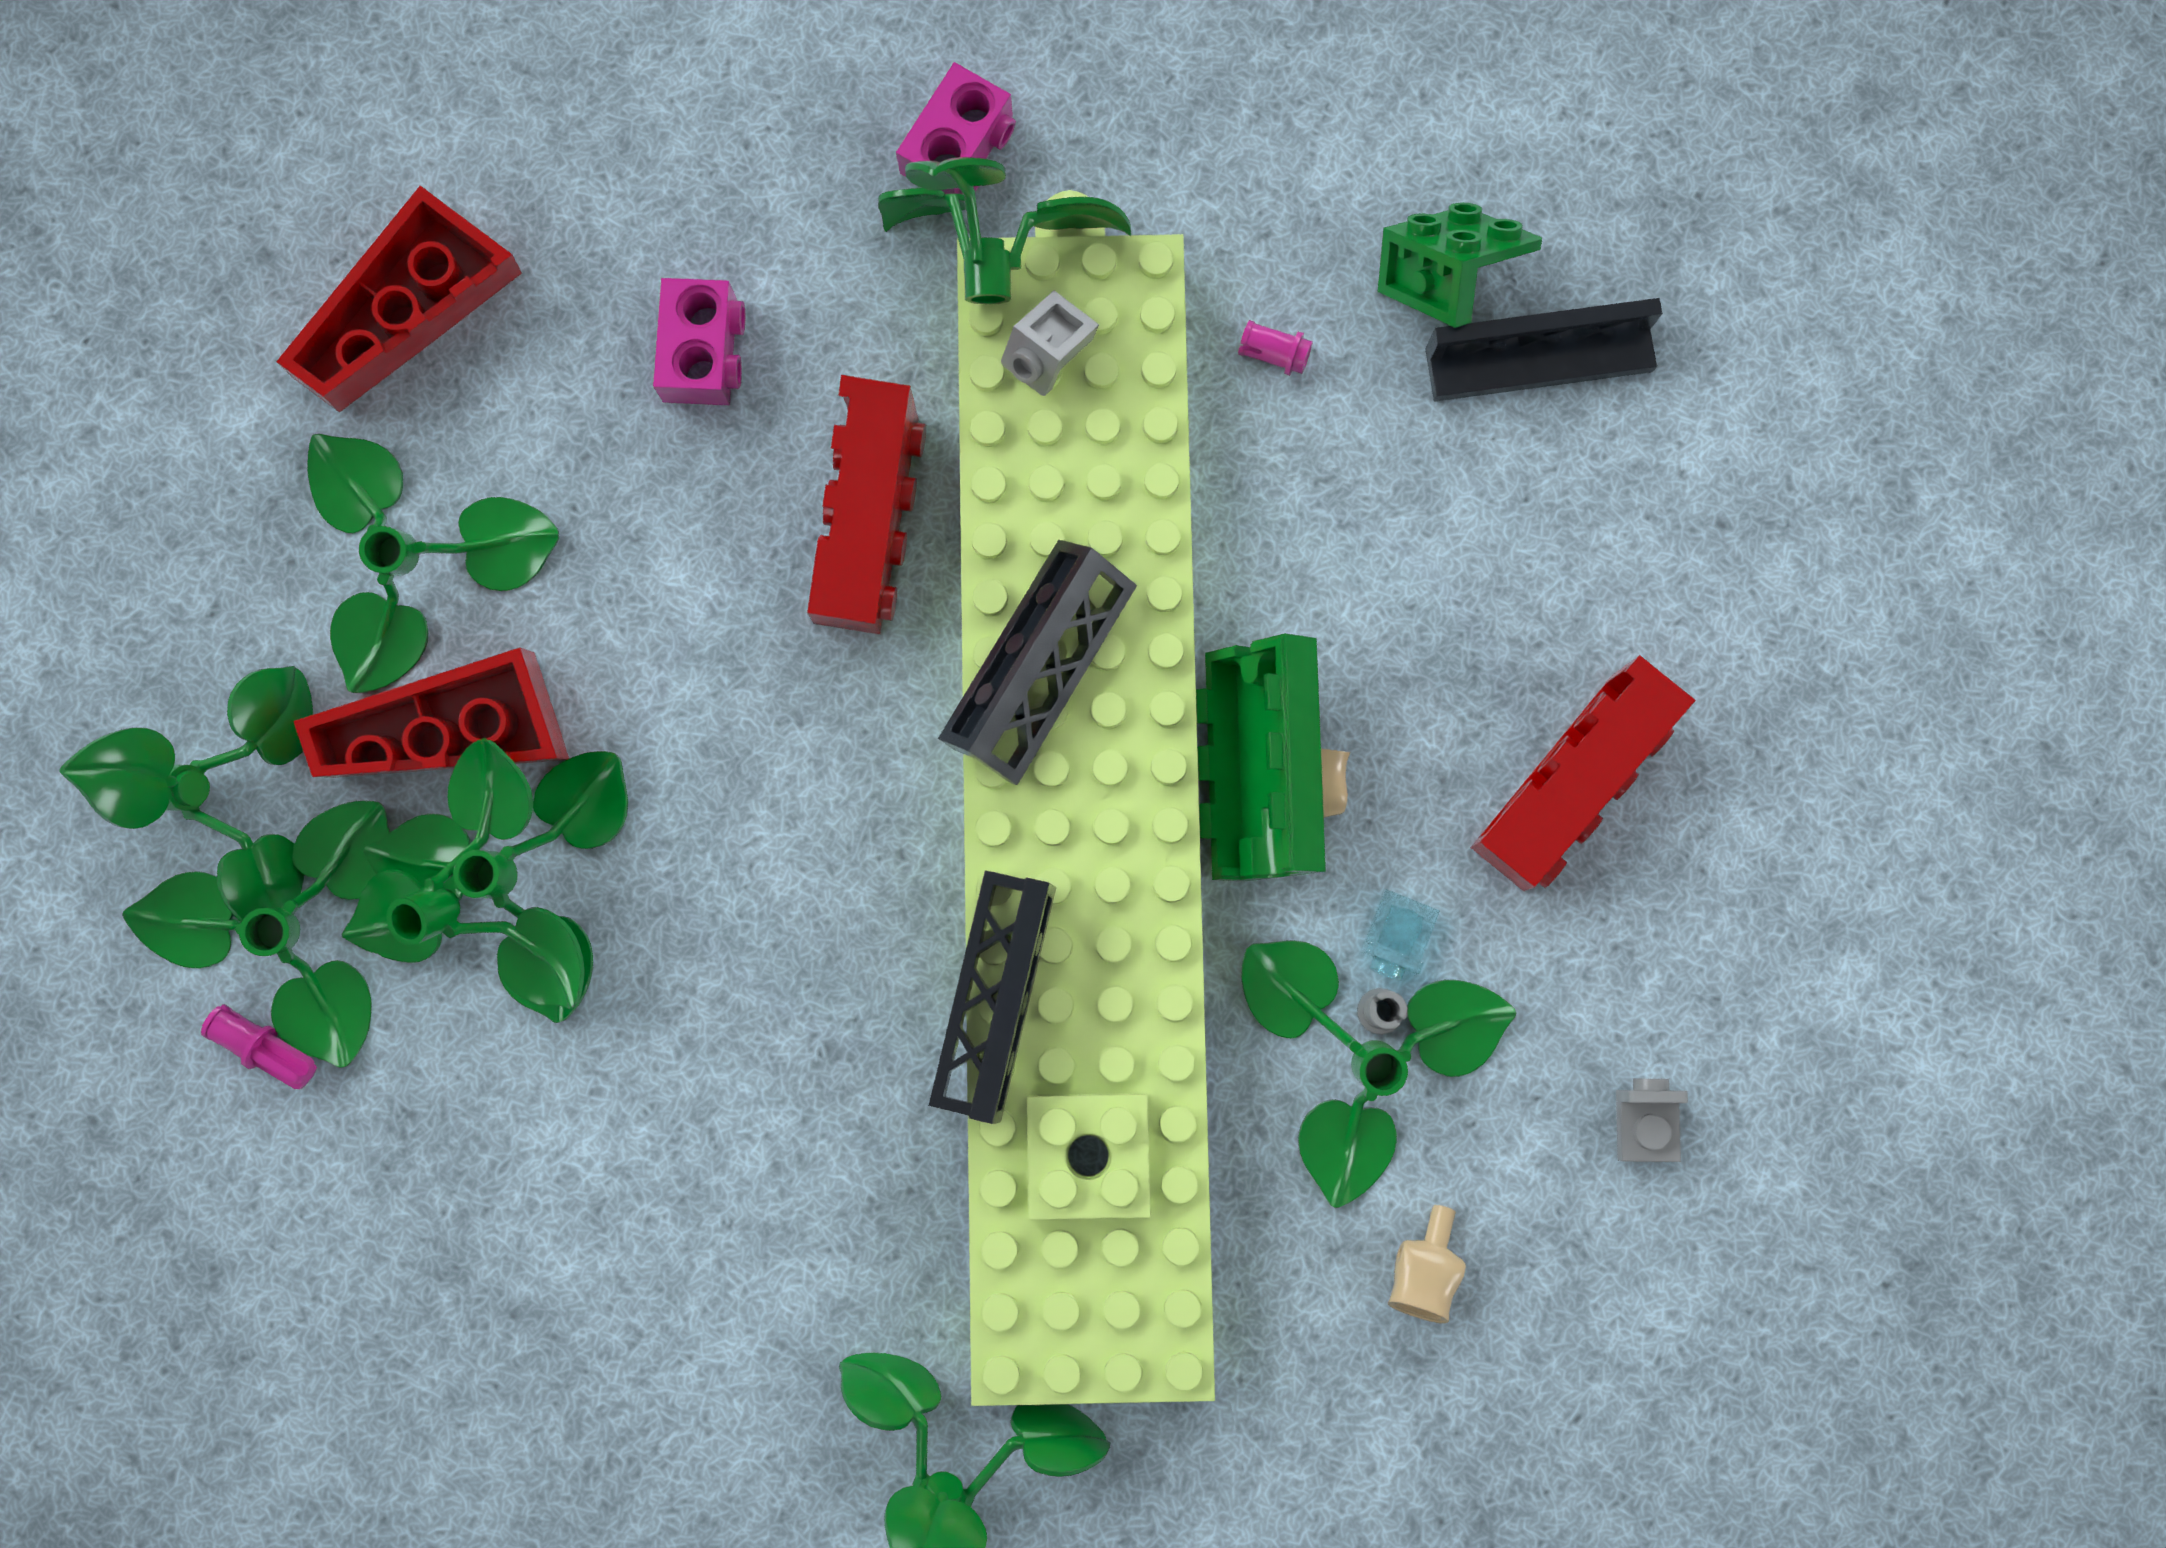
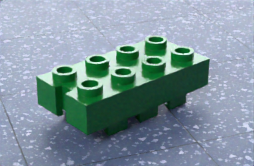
(1262, 760)

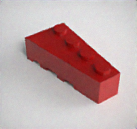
(397, 300)
(866, 506)
(436, 719)
(1582, 773)

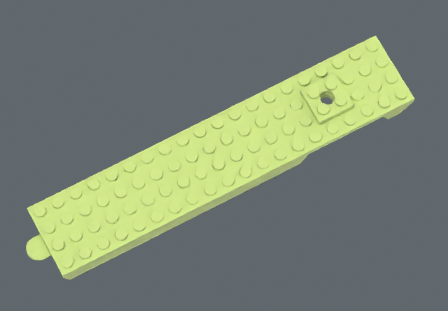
(1106, 1275)

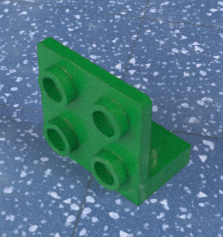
(1436, 258)

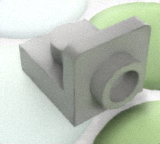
(1047, 342)
(1649, 1121)

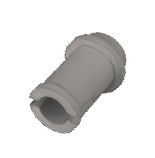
(1368, 1015)

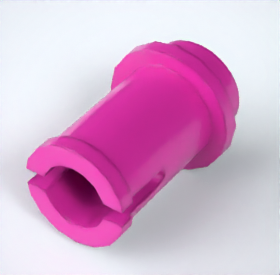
(1275, 347)

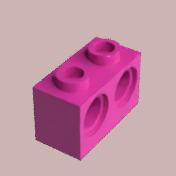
(943, 129)
(685, 344)

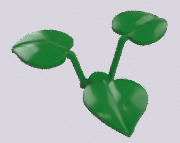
(985, 259)
(374, 635)
(134, 780)
(581, 800)
(407, 920)
(325, 1009)
(1353, 1145)
(936, 1510)

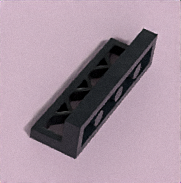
(1531, 354)
(1024, 648)
(1012, 998)

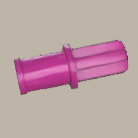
(258, 1047)

